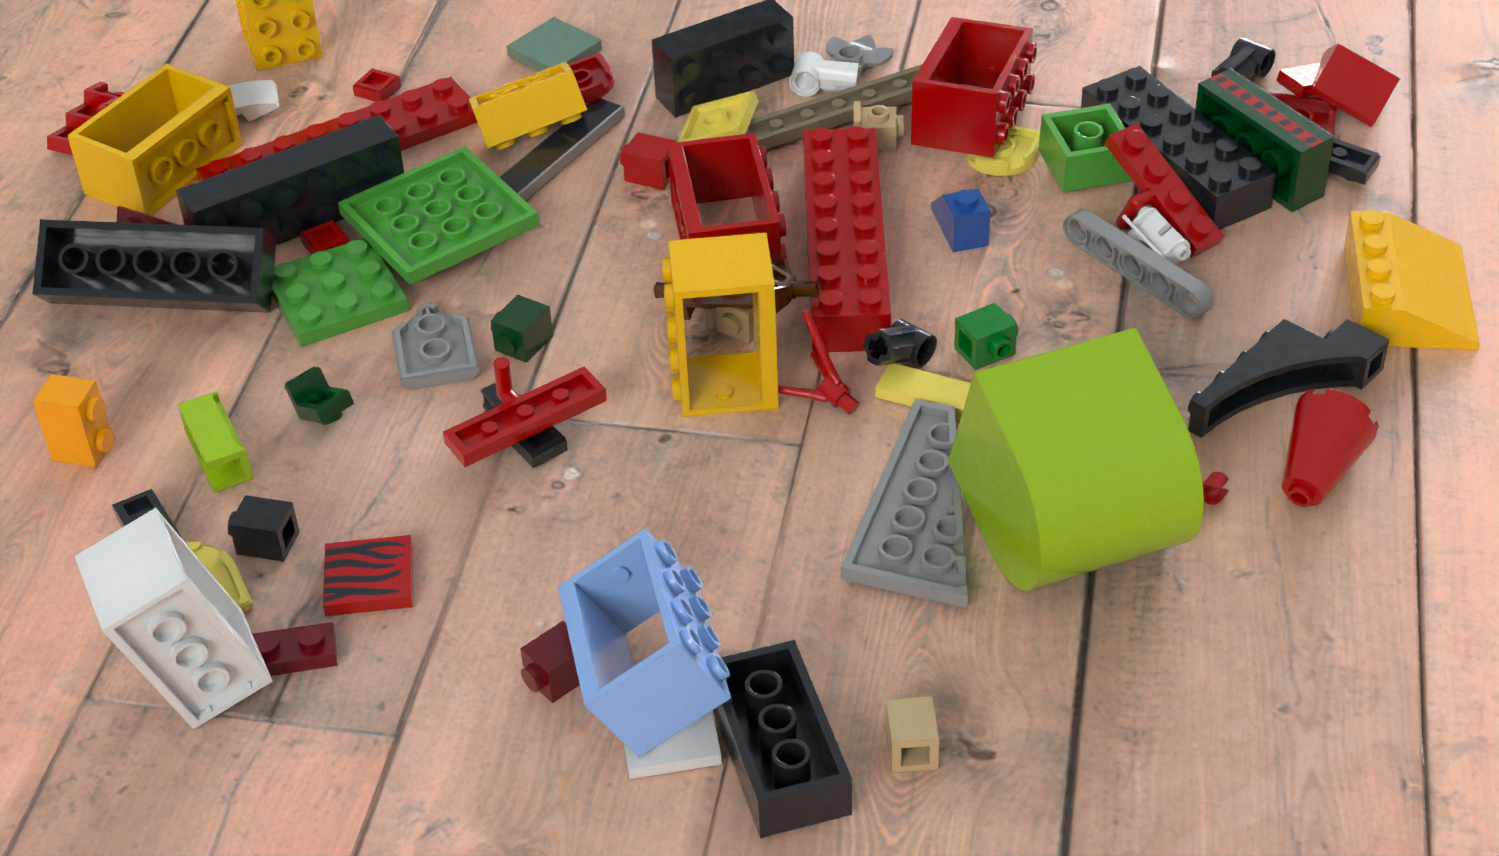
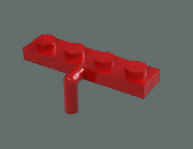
(1161, 189)
(524, 414)

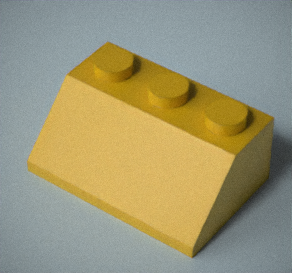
(528, 106)

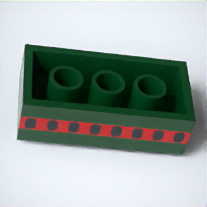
(1273, 133)

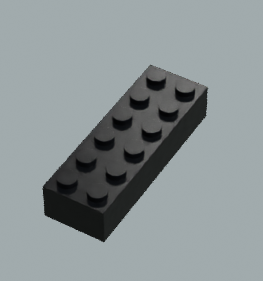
(1211, 164)
(297, 185)
(155, 265)

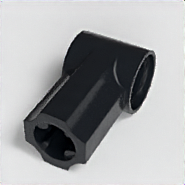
(1248, 59)
(900, 344)

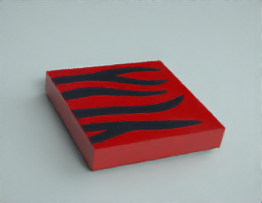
(368, 575)

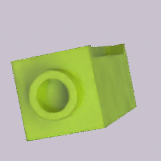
(215, 442)

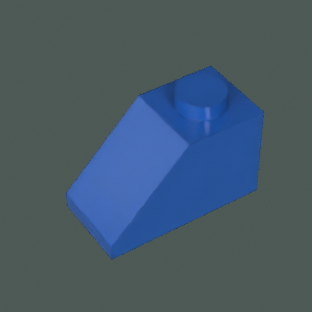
(963, 219)

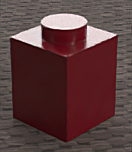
(550, 664)

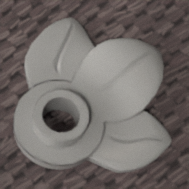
(858, 51)

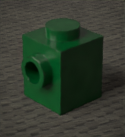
(521, 328)

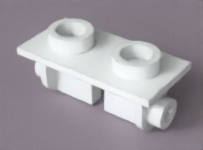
(1148, 230)

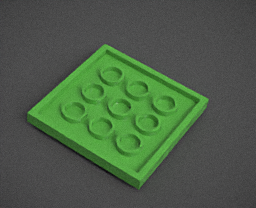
(438, 214)

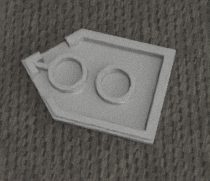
(434, 349)

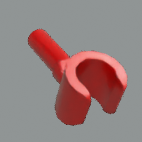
(1213, 488)

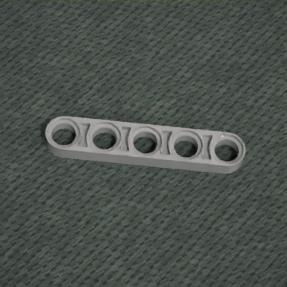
(1150, 262)

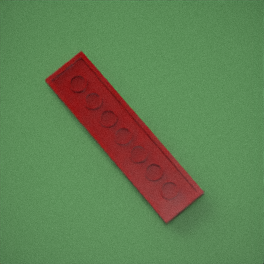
(413, 115)

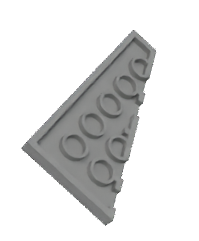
(915, 520)

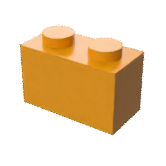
(73, 420)

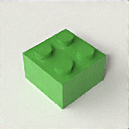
(1076, 149)

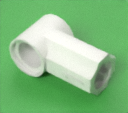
(823, 75)

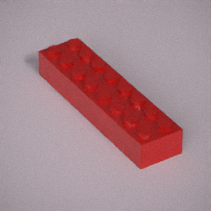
(845, 236)

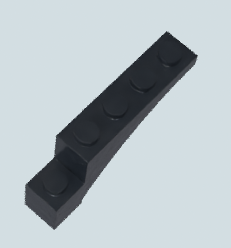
(1289, 363)

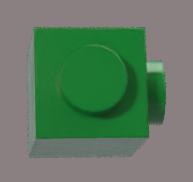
(985, 336)

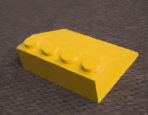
(1408, 283)

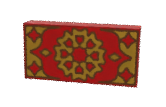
(1298, 79)

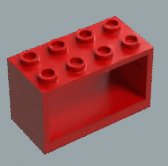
(968, 116)
(724, 171)

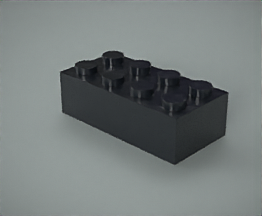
(723, 56)
(782, 742)

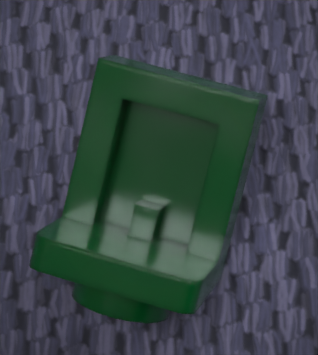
(315, 399)

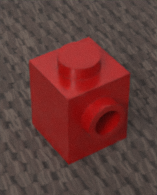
(646, 161)

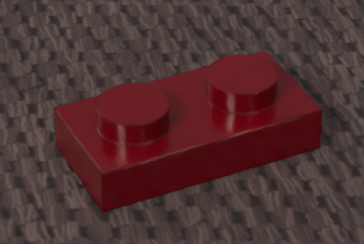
(298, 648)

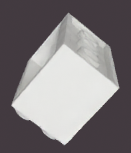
(172, 618)

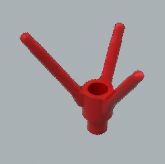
(832, 387)

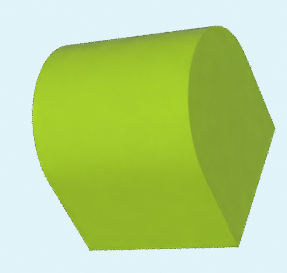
(1076, 461)

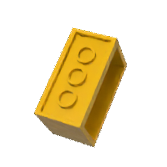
(279, 31)
(155, 139)
(715, 269)

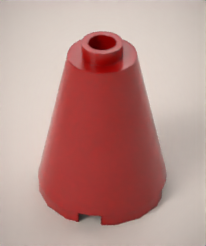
(1324, 443)

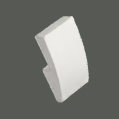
(255, 98)

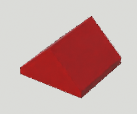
(1353, 84)

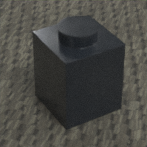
(263, 528)

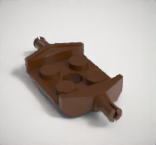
(785, 290)

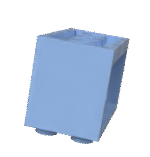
(670, 686)

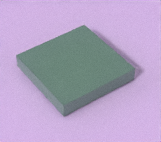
(553, 44)

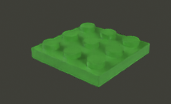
(336, 291)

